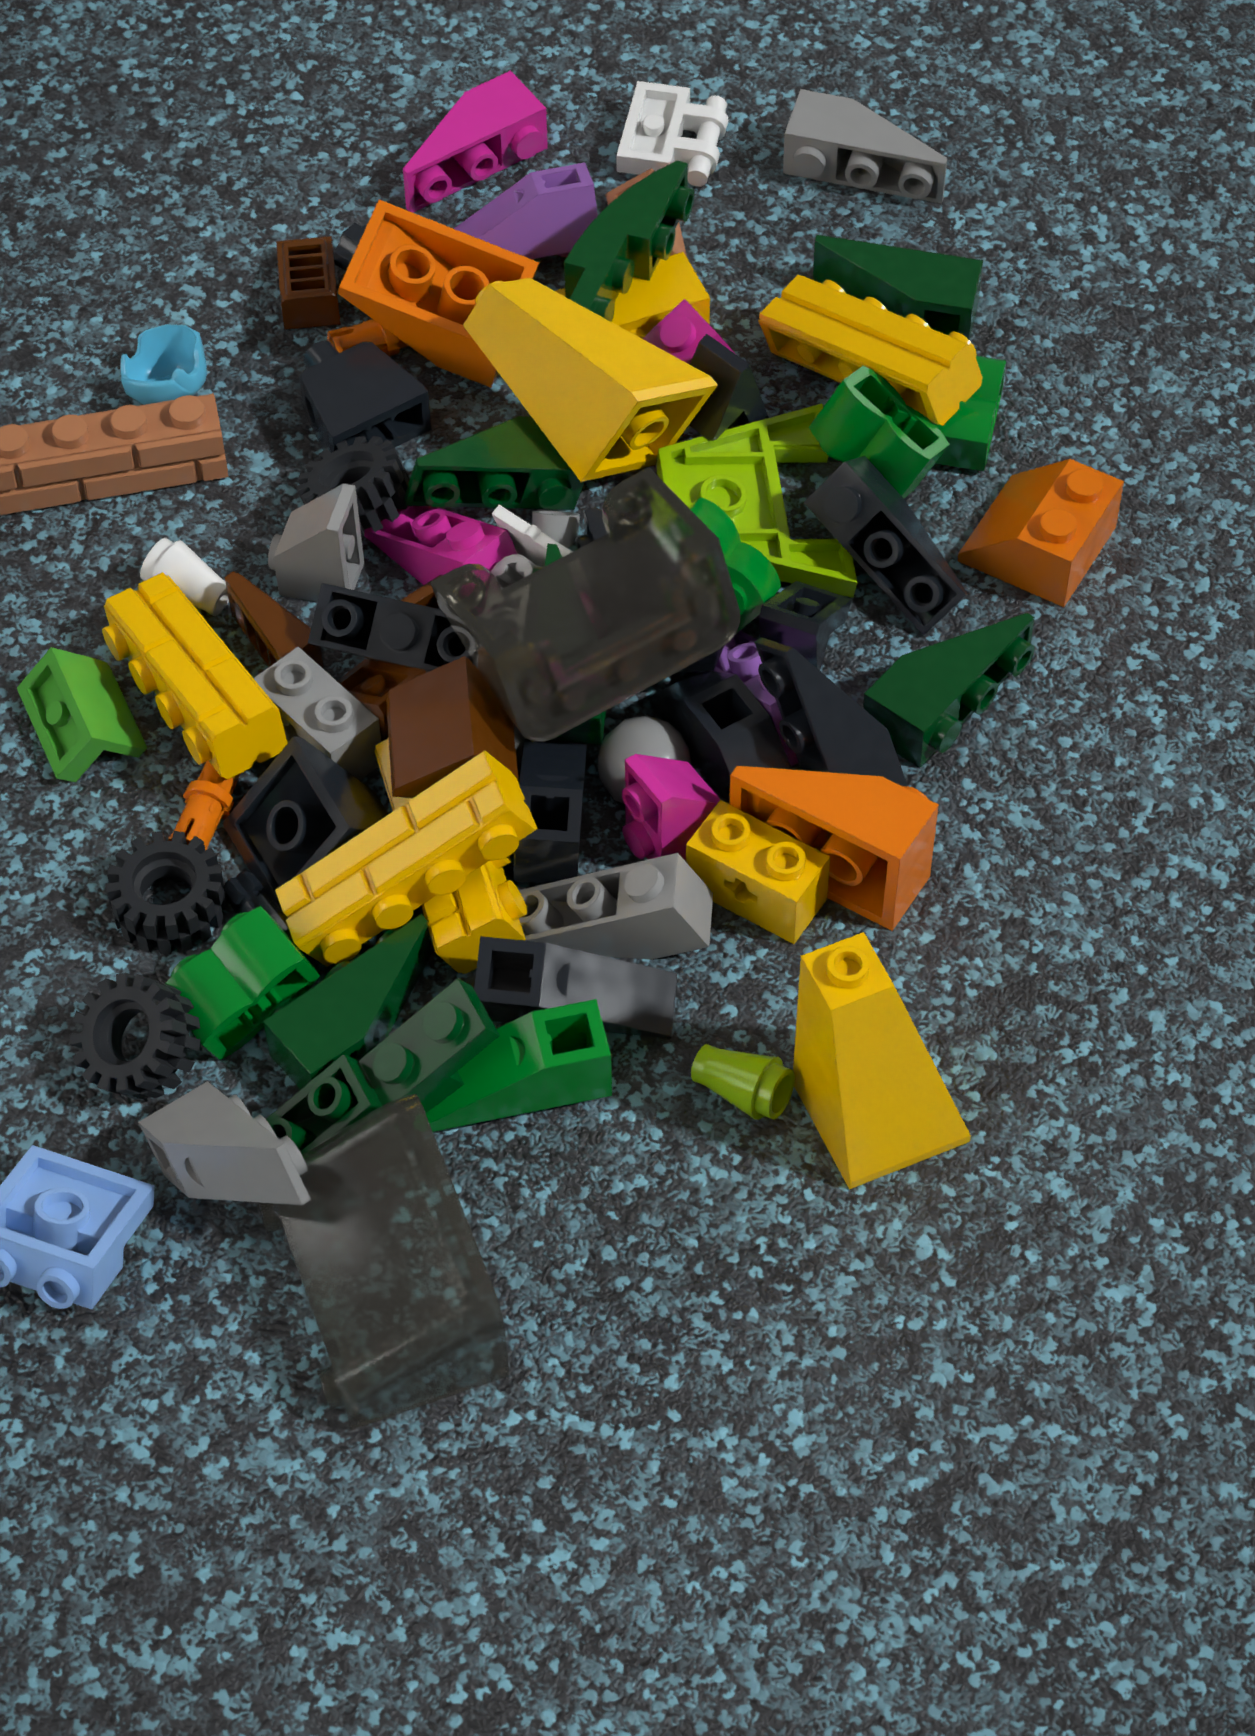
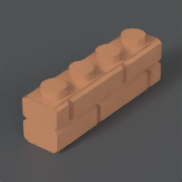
(110, 453)

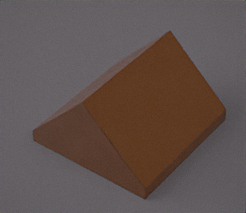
(442, 724)

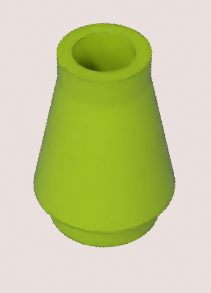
(747, 1080)

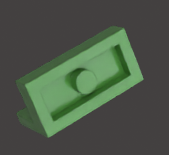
(78, 712)

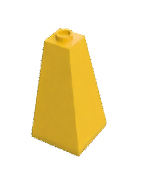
(584, 380)
(867, 1067)

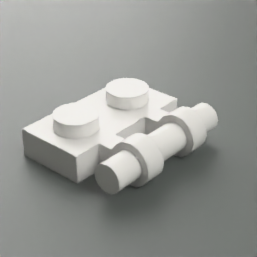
(656, 127)

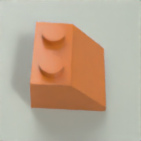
(1046, 528)

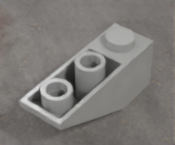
(854, 147)
(624, 911)
(222, 1153)

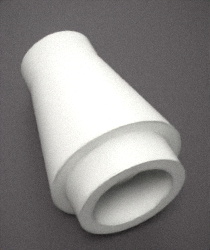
(189, 573)

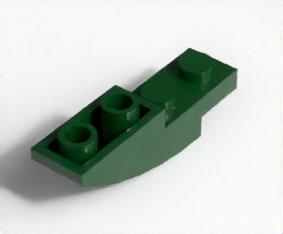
(628, 239)
(413, 1059)

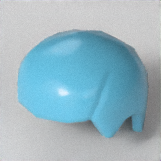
(165, 366)

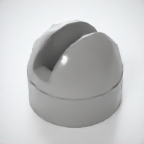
(558, 525)

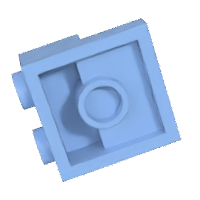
(67, 1226)

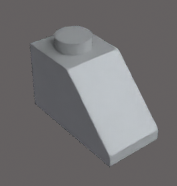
(319, 546)

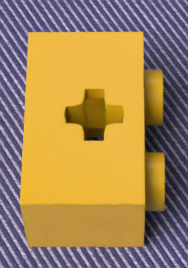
(759, 871)

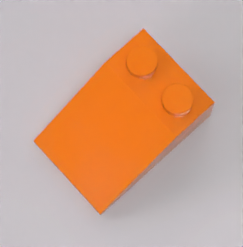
(424, 284)
(868, 825)

